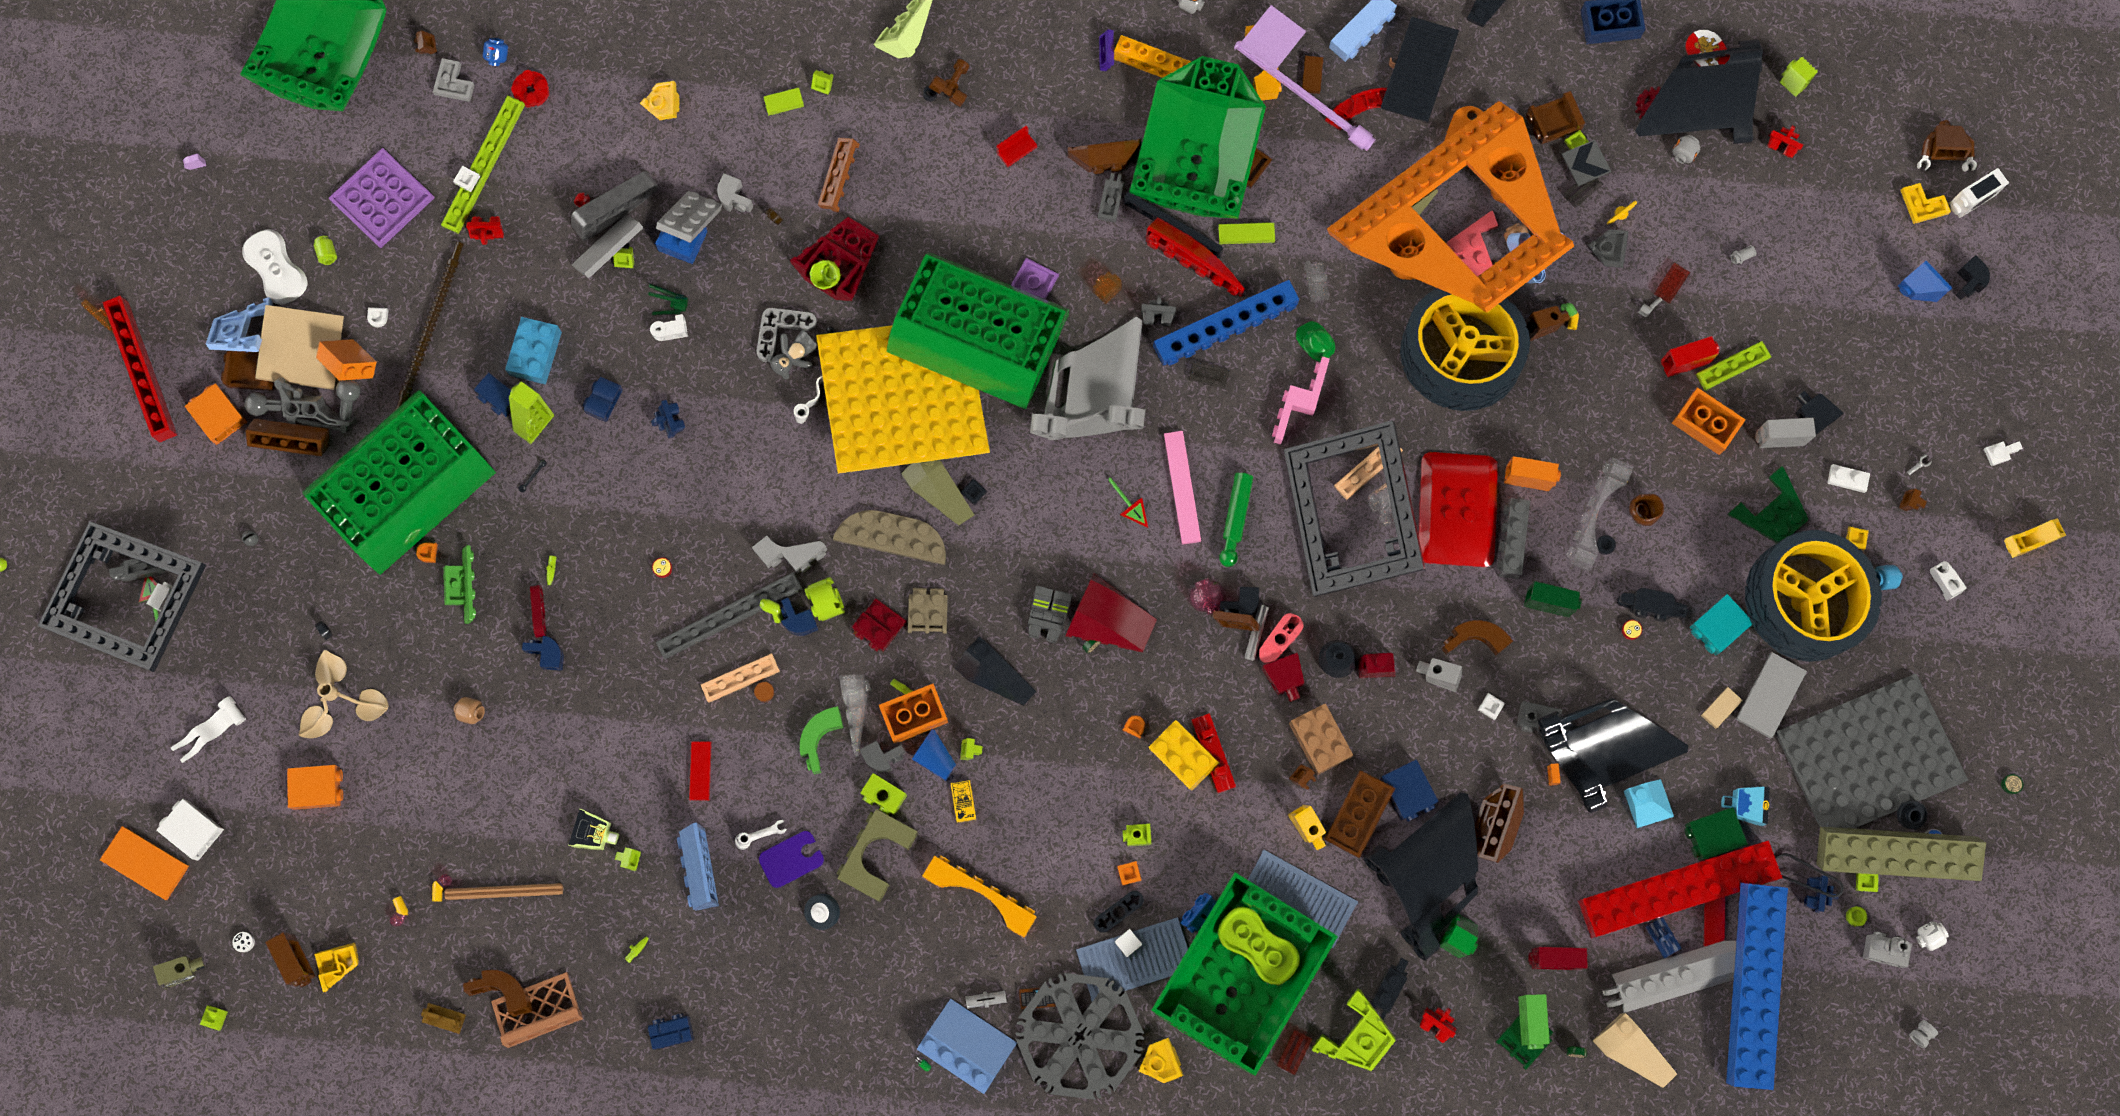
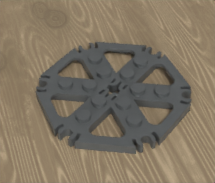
(1087, 1053)

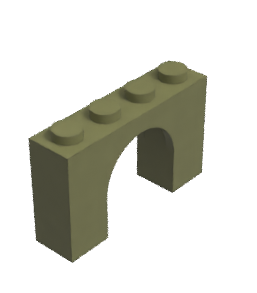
(878, 827)

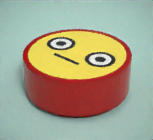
(662, 567)
(1631, 629)

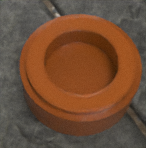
(764, 692)

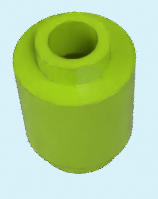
(325, 250)

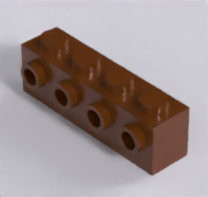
(287, 437)

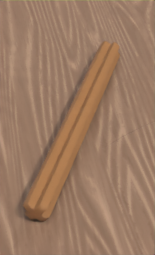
(503, 891)

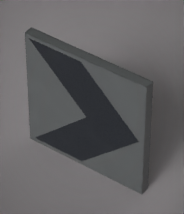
(1586, 163)

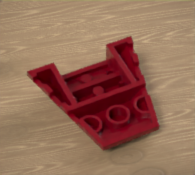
(846, 245)
(1111, 618)

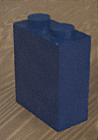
(1411, 792)

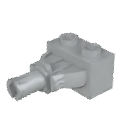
(1887, 950)

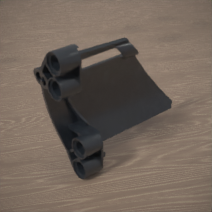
(1708, 95)
(1606, 748)
(1429, 870)

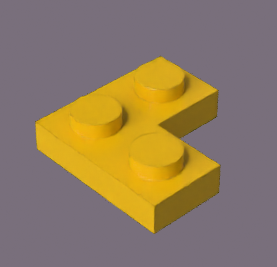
(1921, 208)

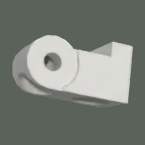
(669, 330)
(1947, 580)

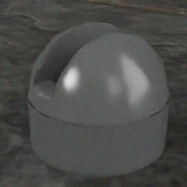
(252, 540)

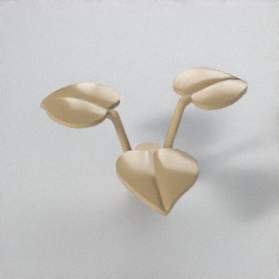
(332, 669)

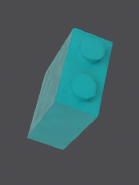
(1721, 625)

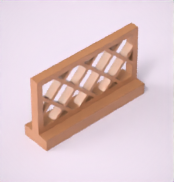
(544, 1025)

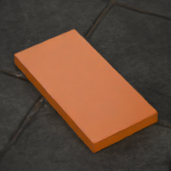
(144, 863)

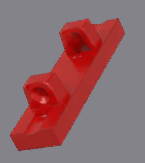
(1221, 773)

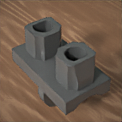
(1158, 308)

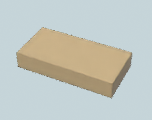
(1721, 707)

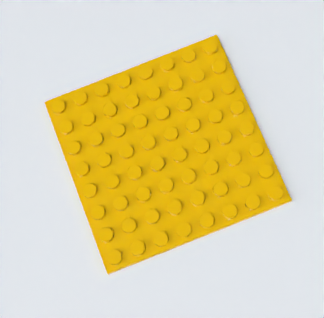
(892, 409)

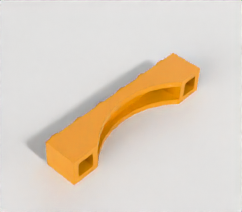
(945, 875)

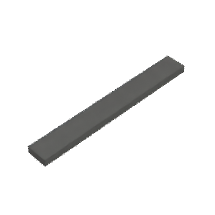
(727, 616)

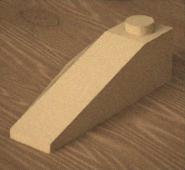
(1630, 1047)

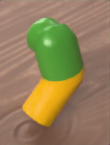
(1573, 315)

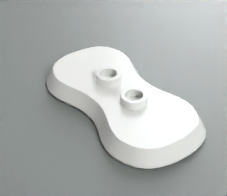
(268, 256)

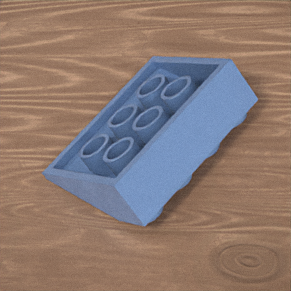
(698, 867)
(967, 1046)

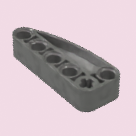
(612, 205)

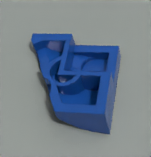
(934, 756)

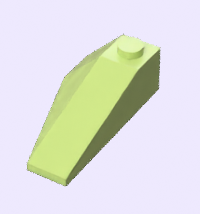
(907, 32)

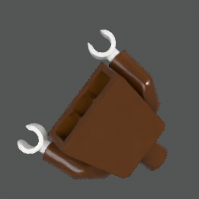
(1948, 143)

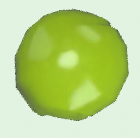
(825, 274)

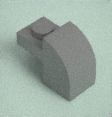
(728, 193)

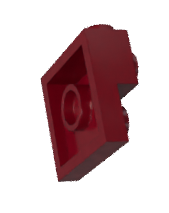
(878, 626)

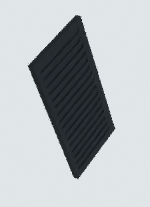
(1419, 69)

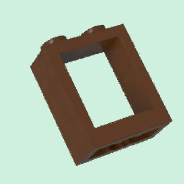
(290, 960)

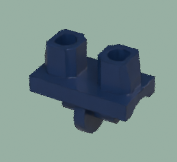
(665, 421)
(1818, 902)
(1663, 937)

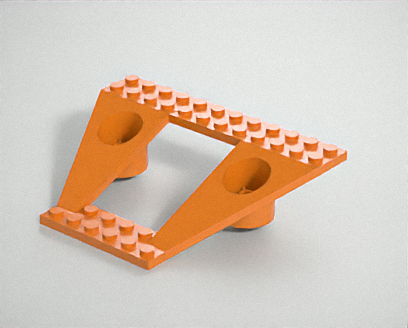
(1396, 236)

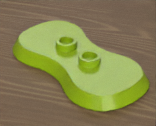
(1270, 955)

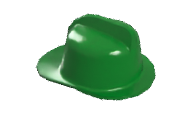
(1315, 340)

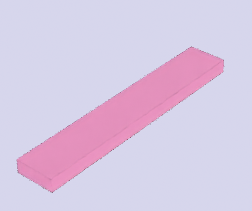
(1182, 487)

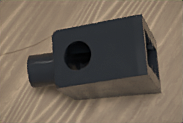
(1819, 408)

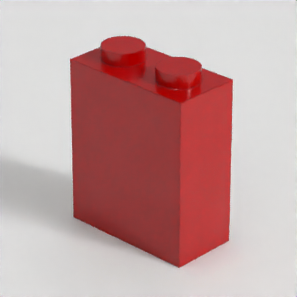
(1690, 356)

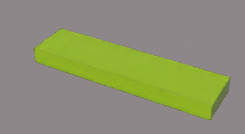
(1733, 365)

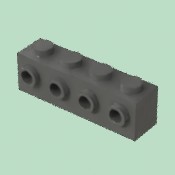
(1514, 538)

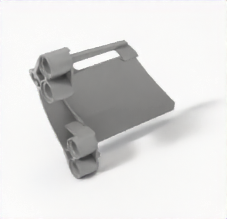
(1098, 388)

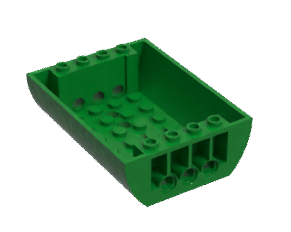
(968, 343)
(410, 495)
(1260, 1008)

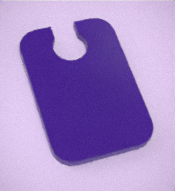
(785, 860)

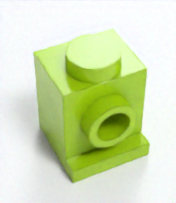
(1144, 839)

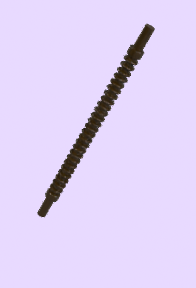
(452, 263)

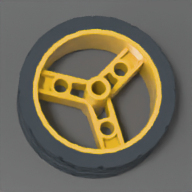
(1441, 383)
(1851, 572)

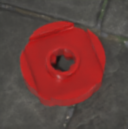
(526, 79)

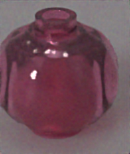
(1206, 596)

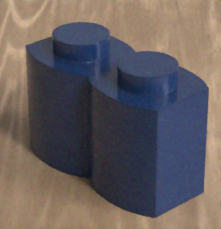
(603, 399)

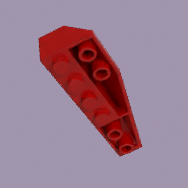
(1191, 254)

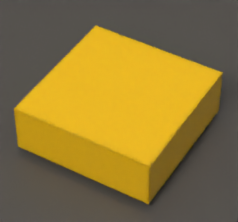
(1857, 537)

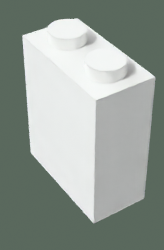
(189, 829)

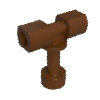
(950, 86)

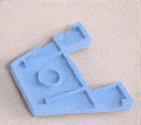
(230, 330)

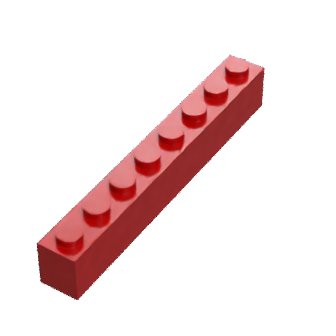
(139, 369)

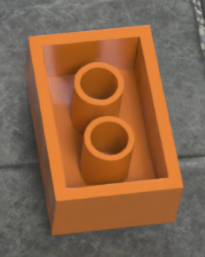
(1708, 421)
(913, 713)

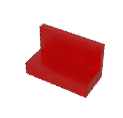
(1016, 147)

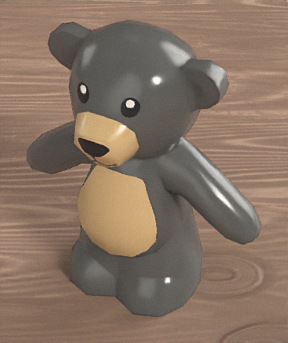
(791, 355)

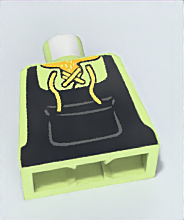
(591, 832)

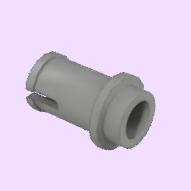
(1742, 255)

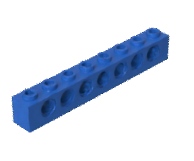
(1282, 291)

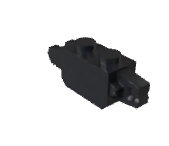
(1653, 603)
(1390, 988)

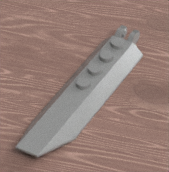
(1673, 976)

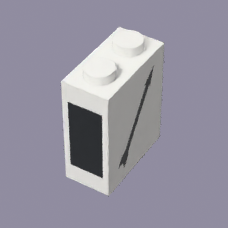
(1978, 193)

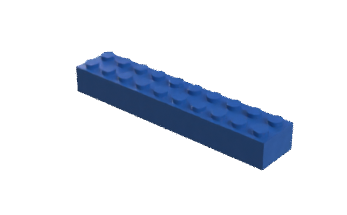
(1757, 986)

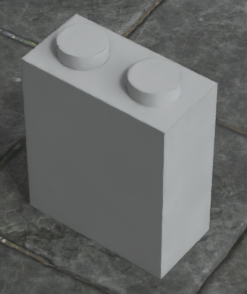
(1785, 433)

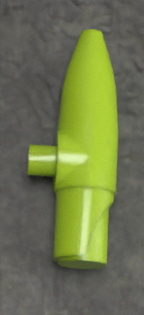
(551, 569)
(901, 687)
(635, 950)

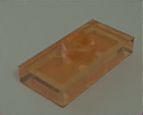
(99, 314)

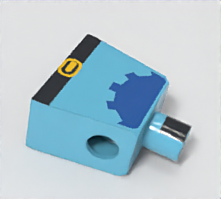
(1749, 804)

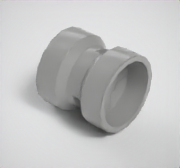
(1923, 1034)

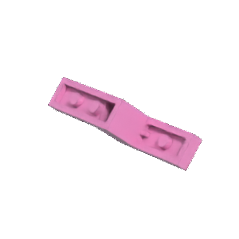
(1300, 400)

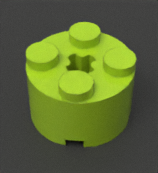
(825, 599)

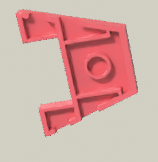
(1470, 245)

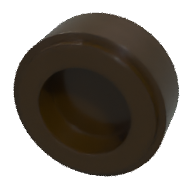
(773, 216)

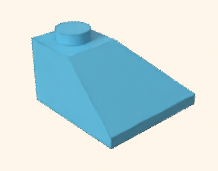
(1648, 803)

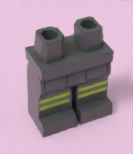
(1048, 620)

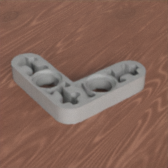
(779, 322)

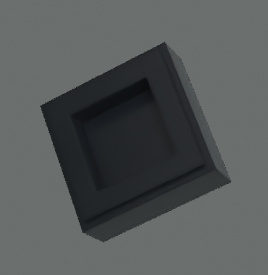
(973, 492)

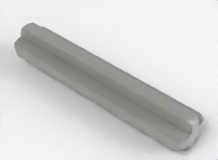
(1256, 636)

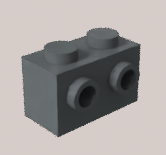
(1530, 713)

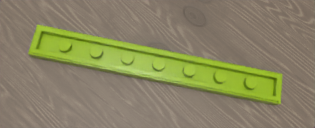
(484, 163)

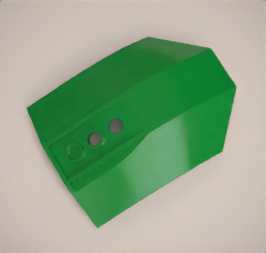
(299, 30)
(1205, 113)

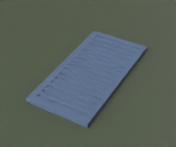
(1303, 892)
(1154, 960)

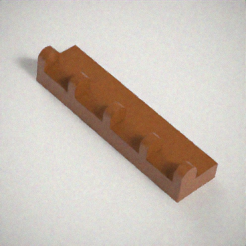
(837, 174)

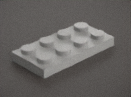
(689, 216)

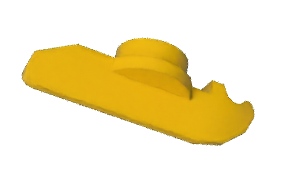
(1621, 212)

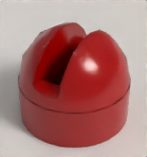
(581, 198)

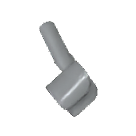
(1646, 310)
(1920, 464)

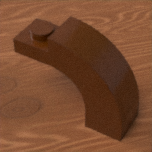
(1478, 630)
(515, 994)

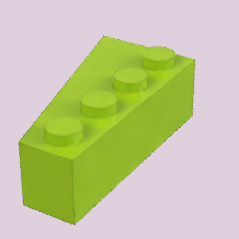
(528, 412)

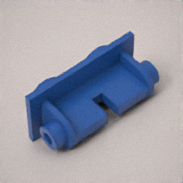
(1192, 918)

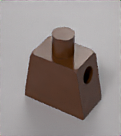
(1545, 322)

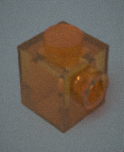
(1107, 287)

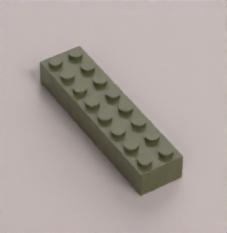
(1901, 853)

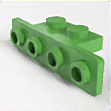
(458, 585)

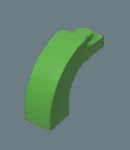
(817, 727)

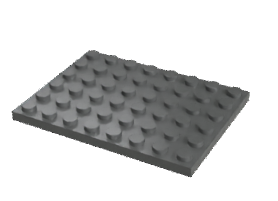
(1871, 755)

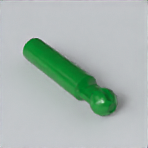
(1236, 517)

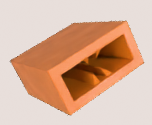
(346, 359)
(215, 413)
(1532, 473)
(314, 787)

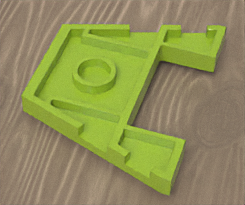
(1365, 1042)

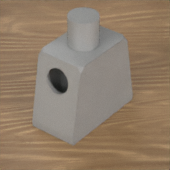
(1449, 676)

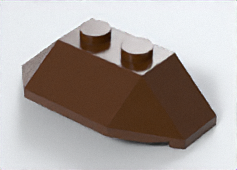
(1105, 156)
(1499, 822)

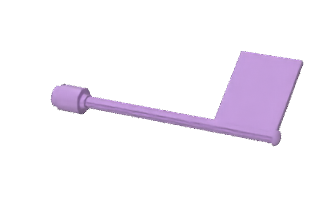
(1270, 44)

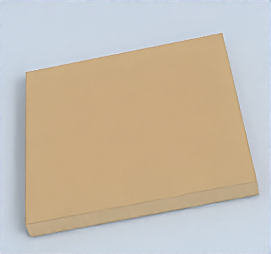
(292, 344)

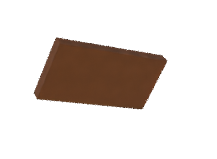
(1359, 814)

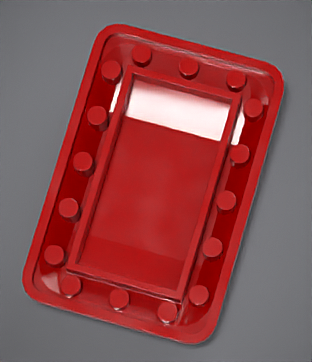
(1458, 509)

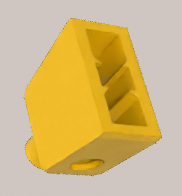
(1303, 819)

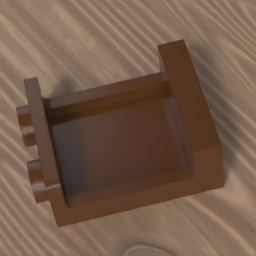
(1555, 118)
(241, 371)

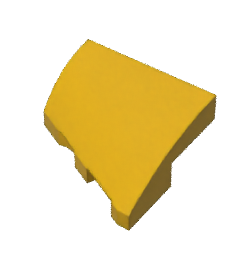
(342, 960)

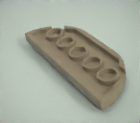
(892, 535)

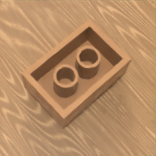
(1320, 739)

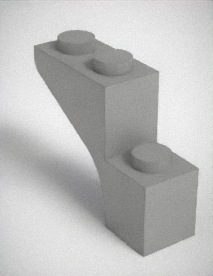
(797, 556)

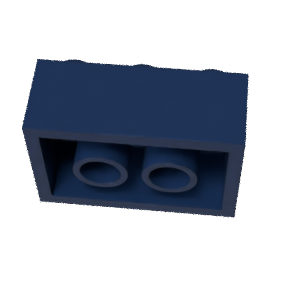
(1612, 20)

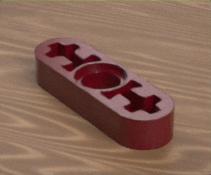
(538, 611)

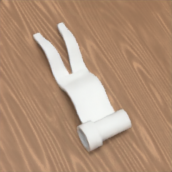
(804, 408)
(213, 727)

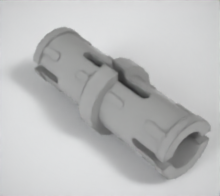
(1000, 997)

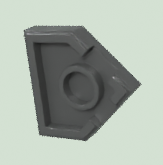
(1611, 248)

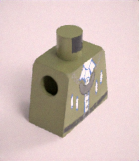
(169, 973)

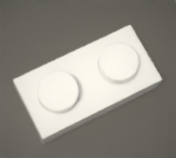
(1848, 478)

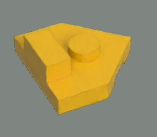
(662, 101)
(1161, 1062)

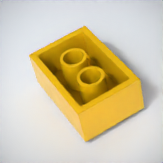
(1183, 755)

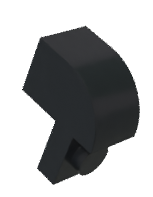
(1976, 275)
(1246, 604)

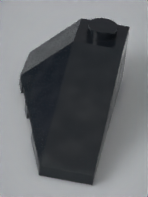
(989, 670)

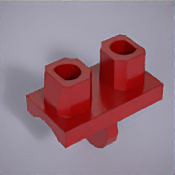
(1792, 145)
(485, 230)
(1445, 1030)

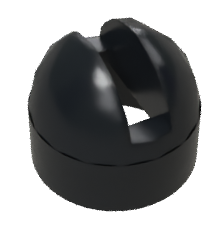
(933, 95)

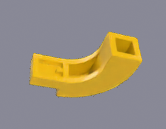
(2034, 538)

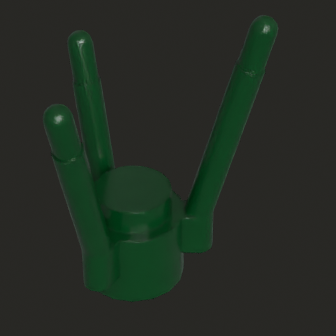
(678, 301)

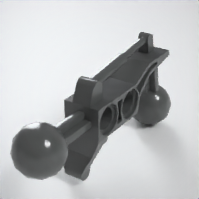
(346, 390)

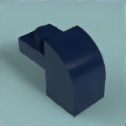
(799, 624)
(551, 653)

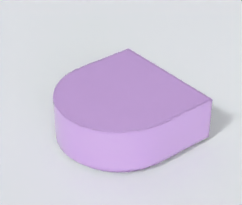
(193, 162)

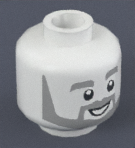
(1932, 935)

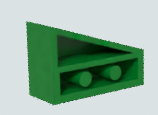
(1460, 937)

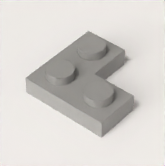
(449, 85)

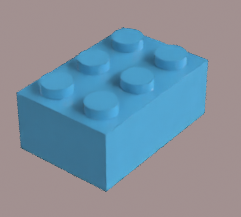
(533, 350)

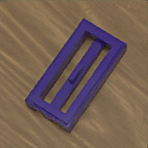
(1106, 50)

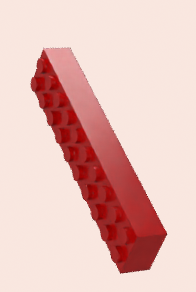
(1679, 889)

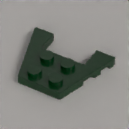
(1778, 518)

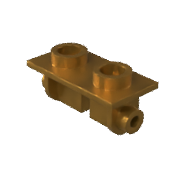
(443, 1018)

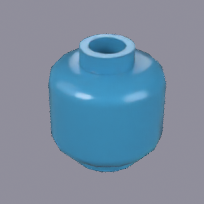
(1888, 576)

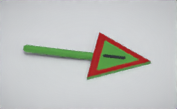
(1136, 511)
(147, 589)

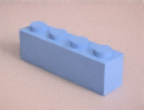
(1362, 27)

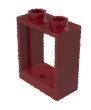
(1558, 958)

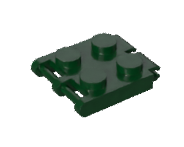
(1512, 1036)

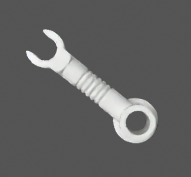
(756, 835)

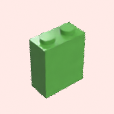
(1534, 1021)

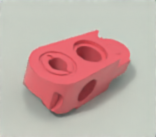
(1270, 649)

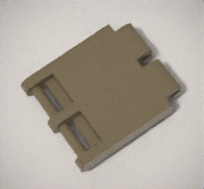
(927, 610)

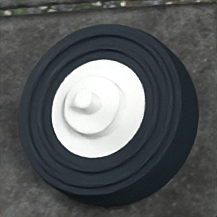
(822, 911)

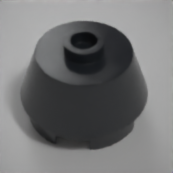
(1337, 658)

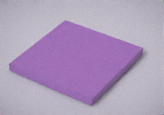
(381, 198)

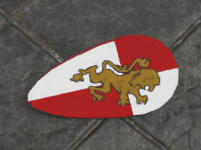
(1705, 41)

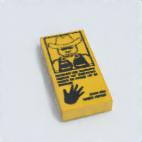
(963, 801)

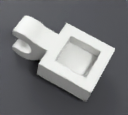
(2000, 453)

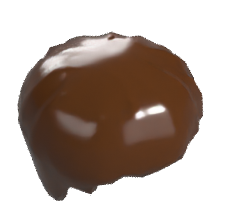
(1646, 509)

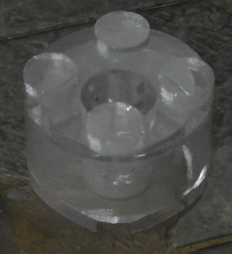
(1380, 502)

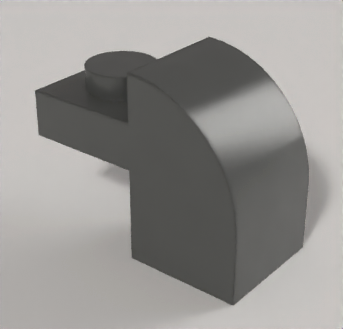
(877, 760)

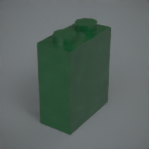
(1552, 599)
(1715, 834)

